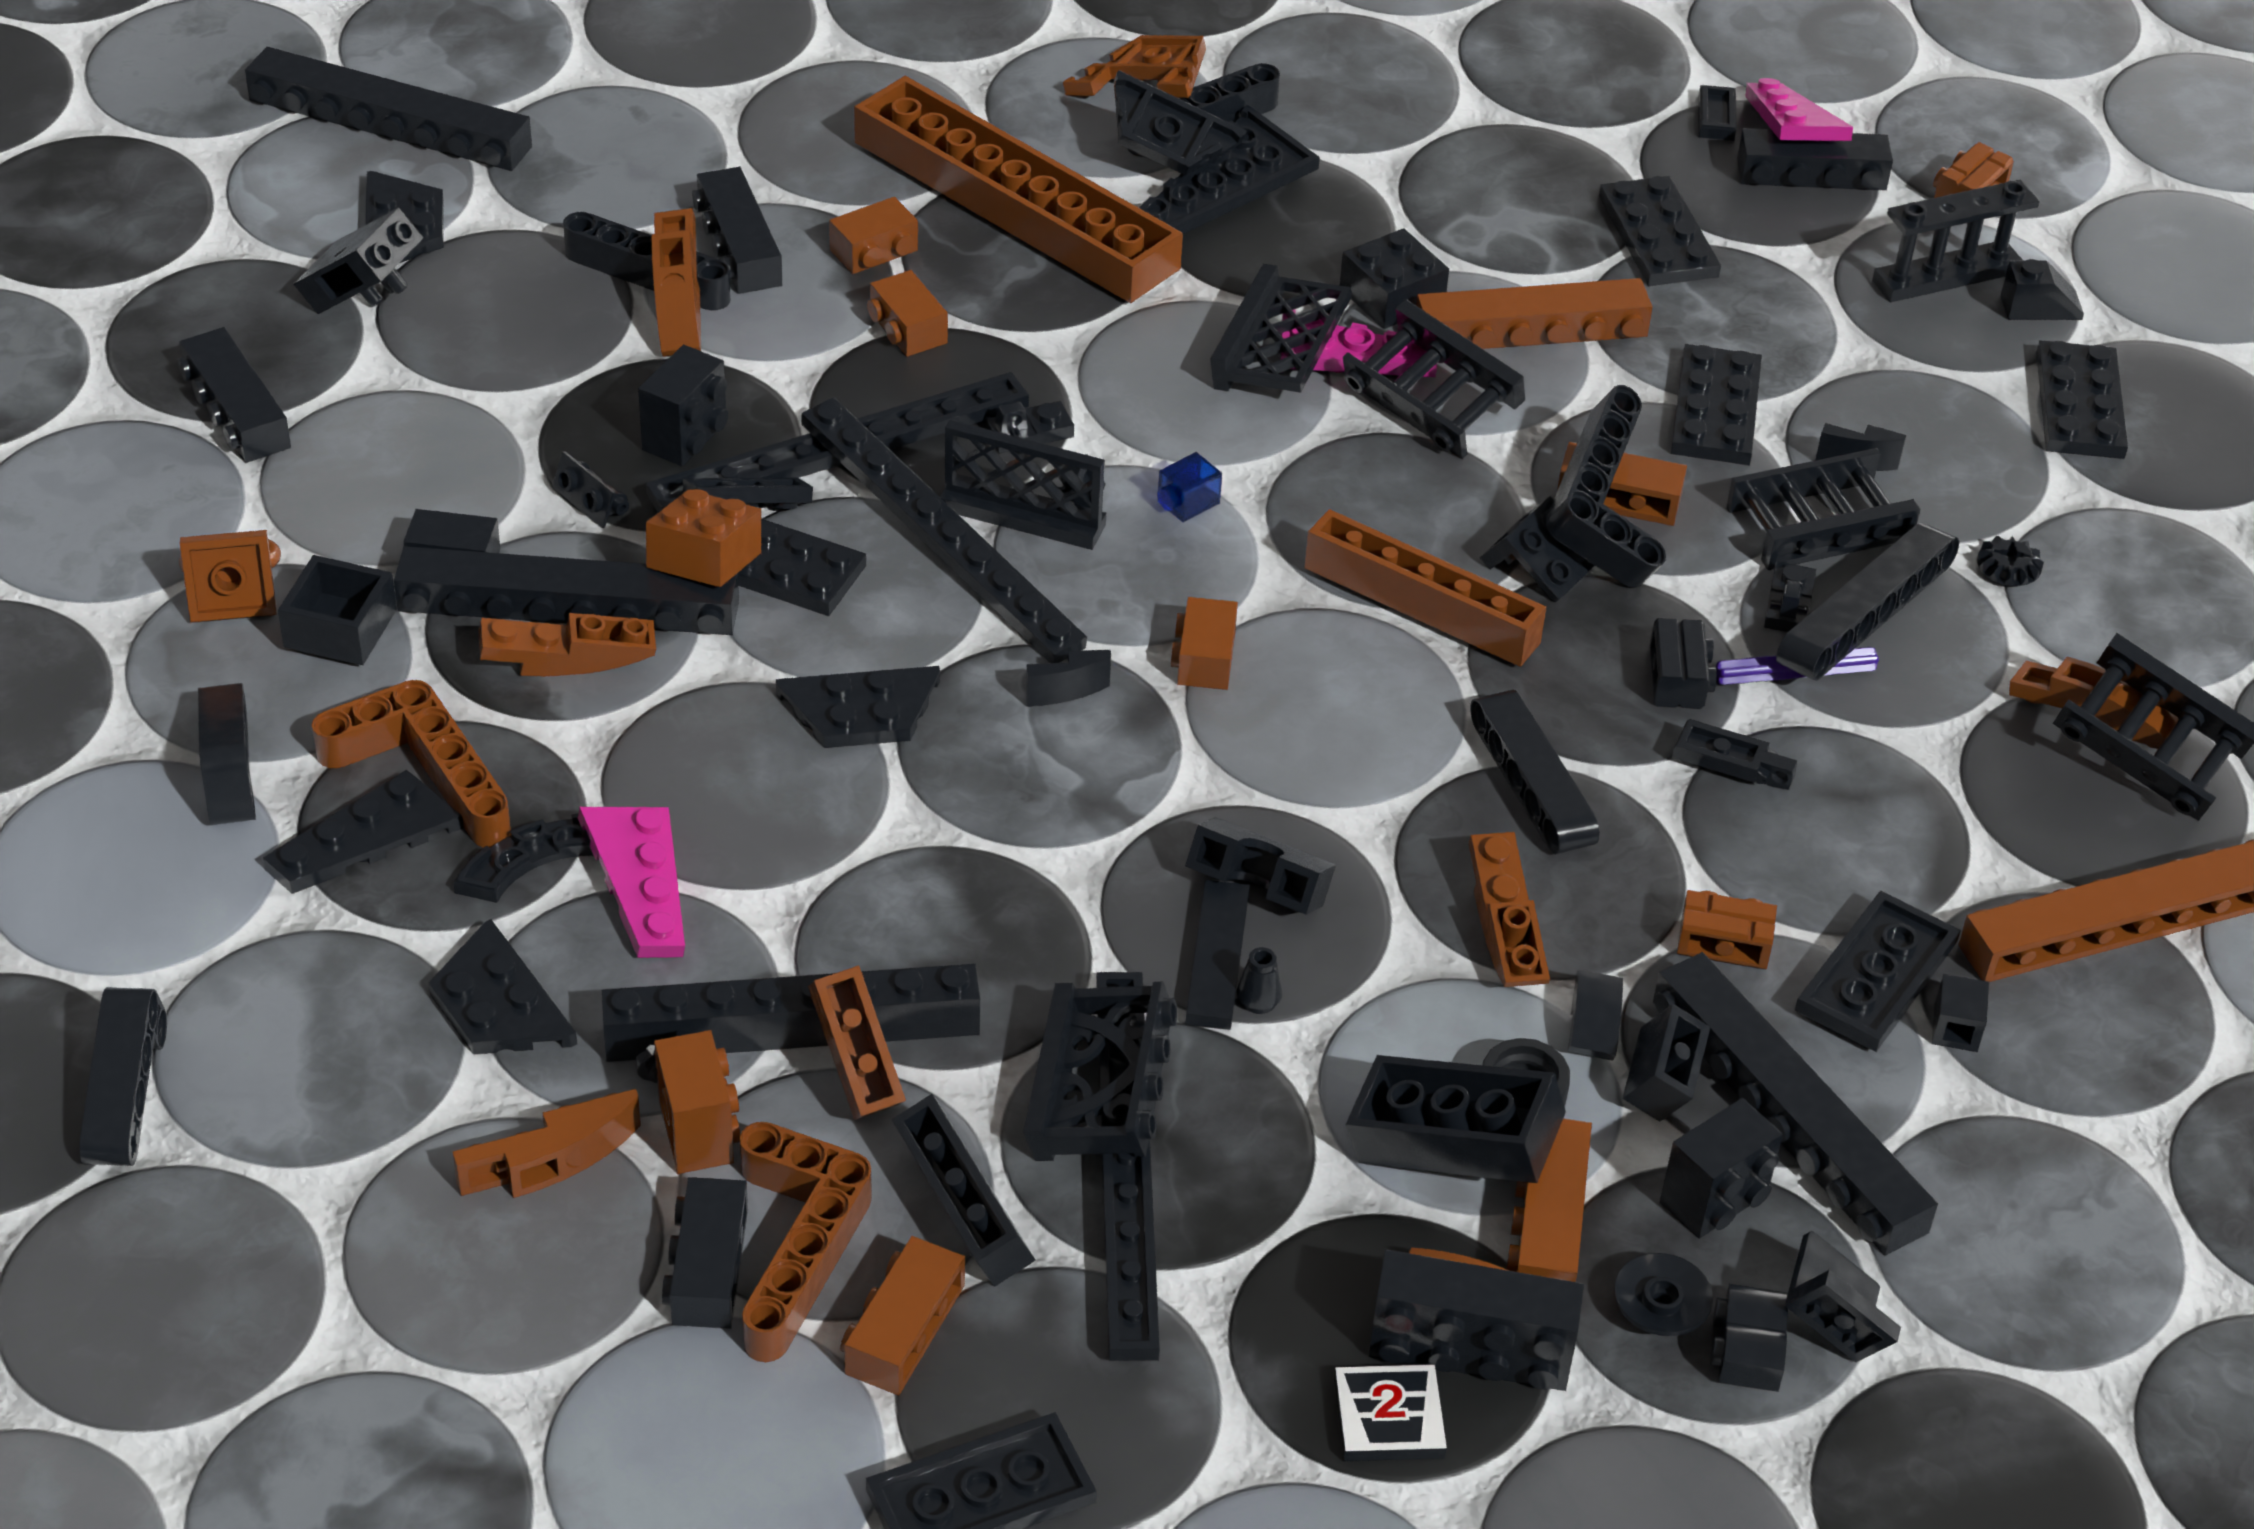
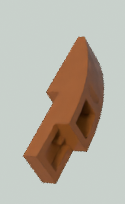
(676, 280)
(580, 647)
(2075, 681)
(1506, 911)
(568, 1144)

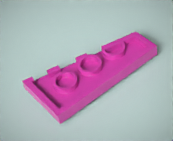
(1793, 115)
(1361, 344)
(641, 874)

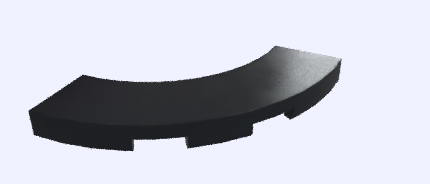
(526, 848)

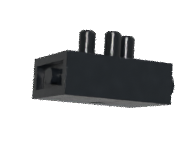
(360, 263)

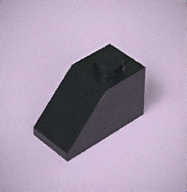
(2038, 293)

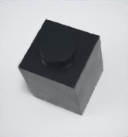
(1960, 1012)

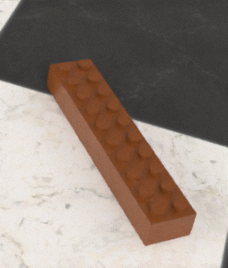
(1018, 188)

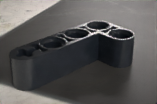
(225, 754)
(126, 1033)

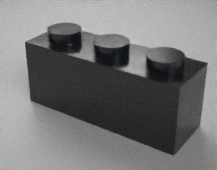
(706, 1253)

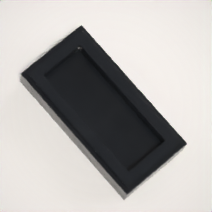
(1717, 112)

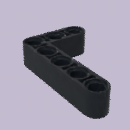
(1578, 510)

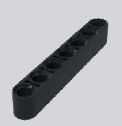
(1867, 601)

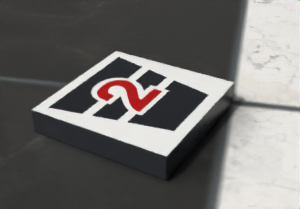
(1389, 1413)

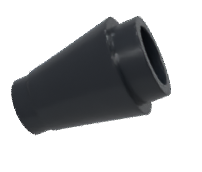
(1260, 982)

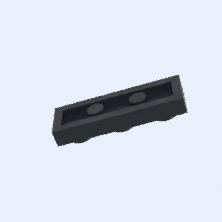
(781, 492)

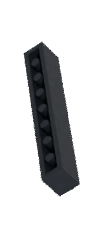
(389, 108)
(555, 586)
(782, 1012)
(1814, 1121)

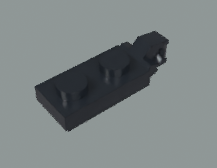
(1733, 755)

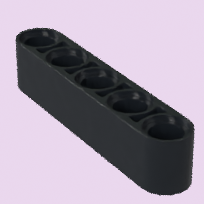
(1231, 93)
(628, 256)
(1534, 772)

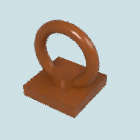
(229, 575)

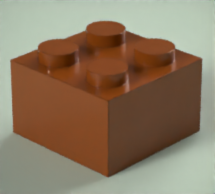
(703, 537)
(696, 1101)

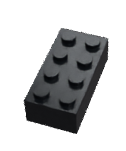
(1456, 1118)
(1476, 1320)

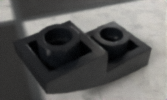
(1841, 441)
(1062, 682)
(1596, 1015)

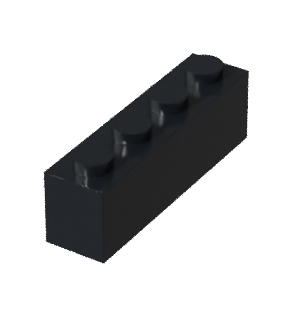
(1812, 163)
(738, 229)
(233, 395)
(963, 1190)

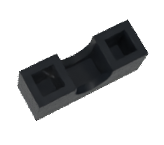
(1240, 854)

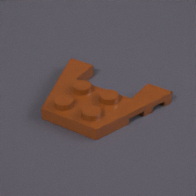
(1164, 58)

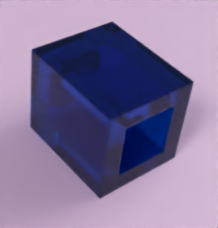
(1189, 487)

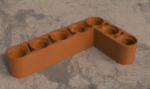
(417, 717)
(836, 1198)

